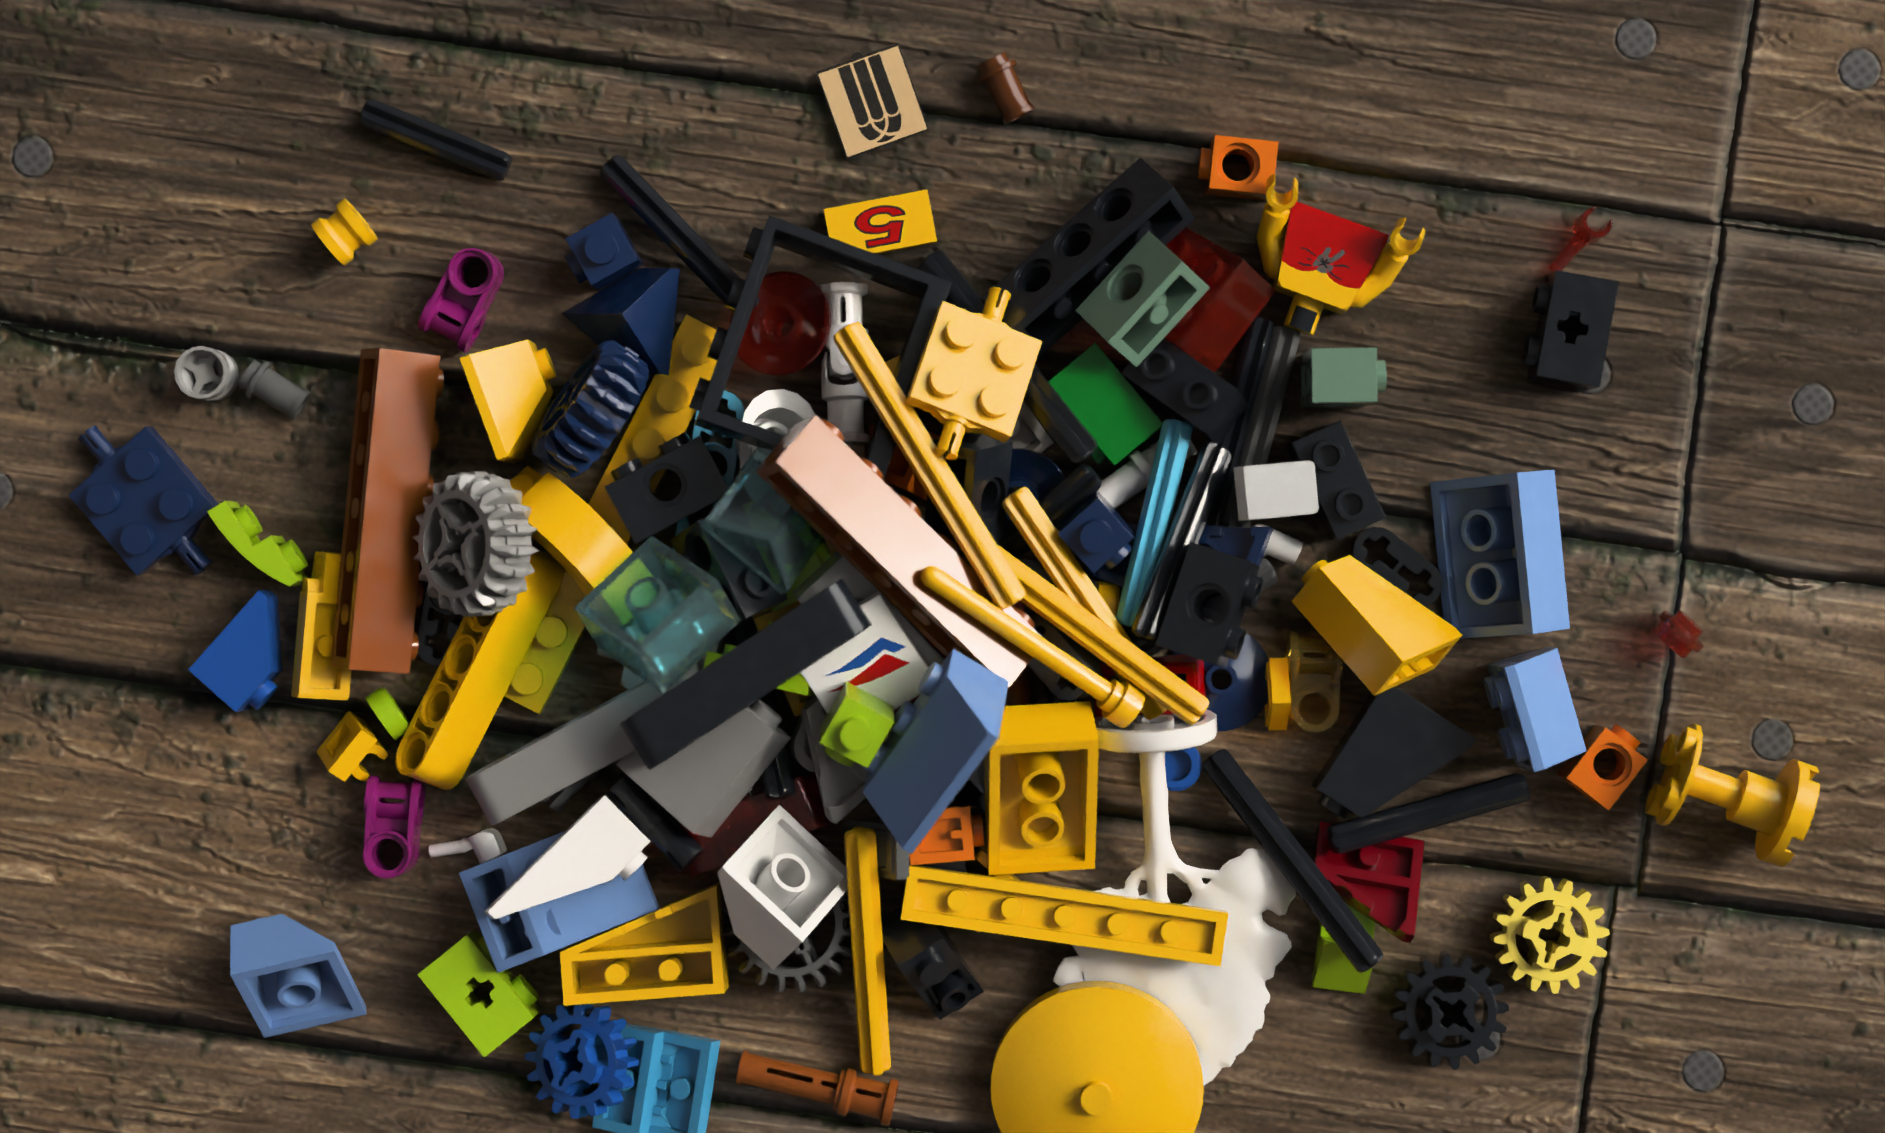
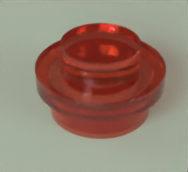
(1679, 633)

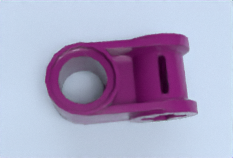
(462, 301)
(392, 821)

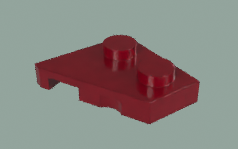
(1376, 879)

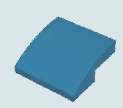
(670, 1084)

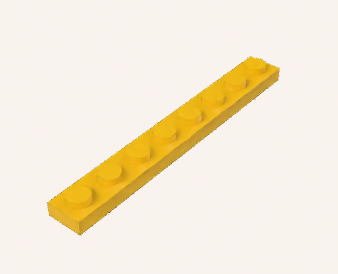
(658, 419)

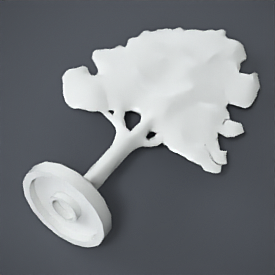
(1213, 1002)

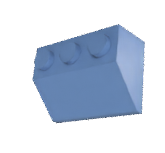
(1500, 554)
(935, 746)

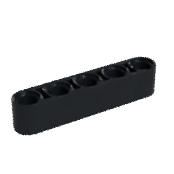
(745, 674)

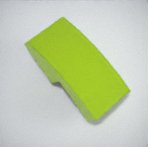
(272, 555)

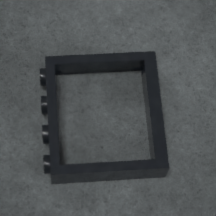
(840, 255)

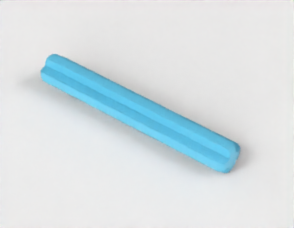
(1155, 515)

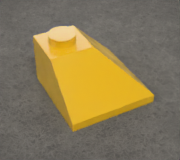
(510, 394)

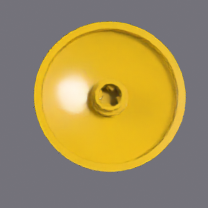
(1096, 1064)

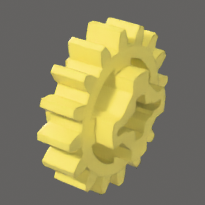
(1544, 955)

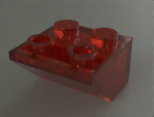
(1226, 309)

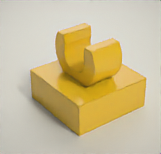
(348, 746)

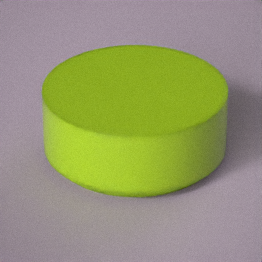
(388, 712)

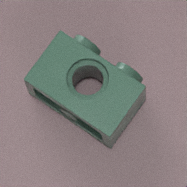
(1142, 299)
(1341, 377)

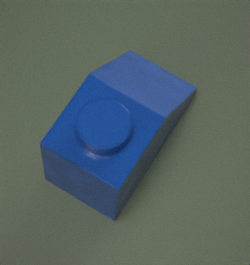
(245, 655)

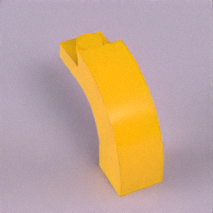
(570, 529)

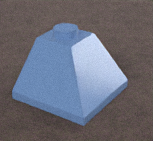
(290, 976)

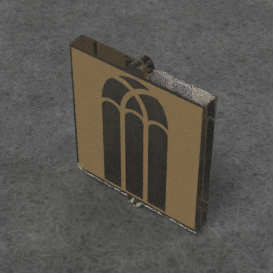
(872, 101)

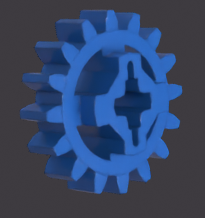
(586, 1057)

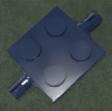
(144, 500)

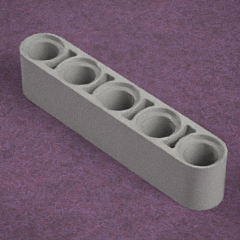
(561, 755)

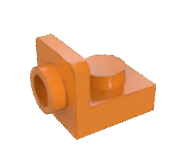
(951, 837)

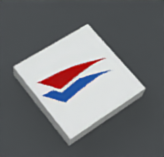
(876, 660)

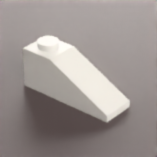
(584, 856)

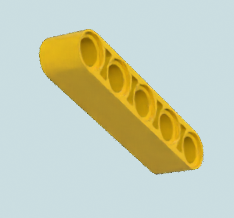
(474, 681)

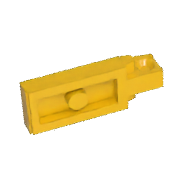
(314, 635)

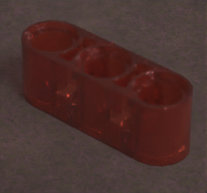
(750, 813)

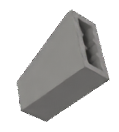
(713, 772)

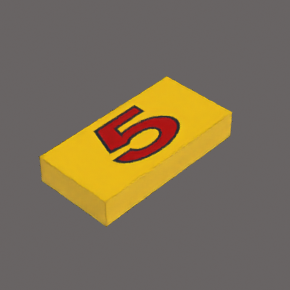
(884, 223)

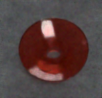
(786, 298)

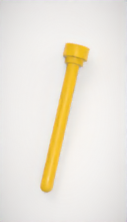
(1117, 699)

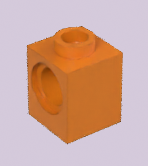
(1260, 156)
(1580, 770)

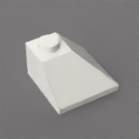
(780, 886)

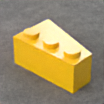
(652, 956)

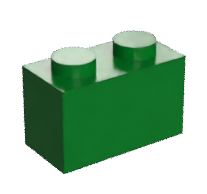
(1105, 405)

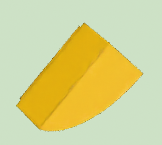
(1279, 695)

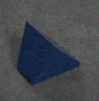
(635, 314)

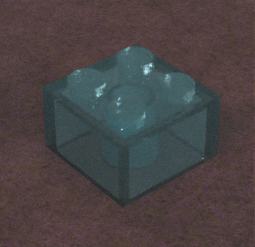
(657, 614)

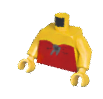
(1325, 257)

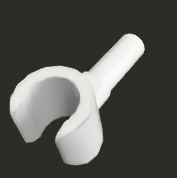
(485, 844)

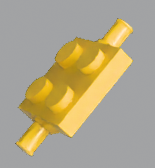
(973, 372)

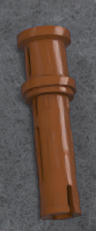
(843, 1091)

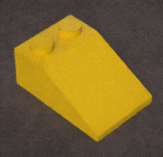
(1042, 790)

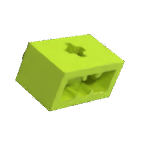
(487, 1019)

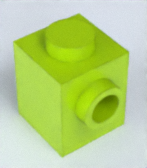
(855, 726)

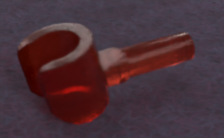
(1582, 236)

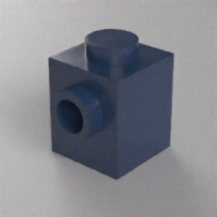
(602, 253)
(1097, 533)

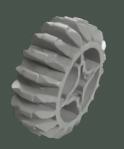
(474, 543)

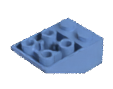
(553, 923)

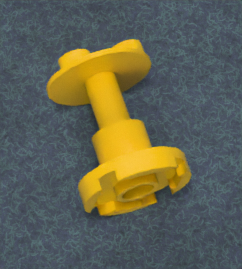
(1773, 808)

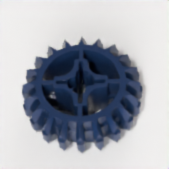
(590, 409)

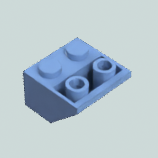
(1534, 709)

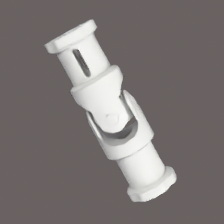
(844, 402)

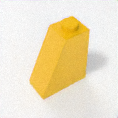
(1373, 623)

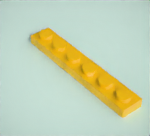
(1064, 915)

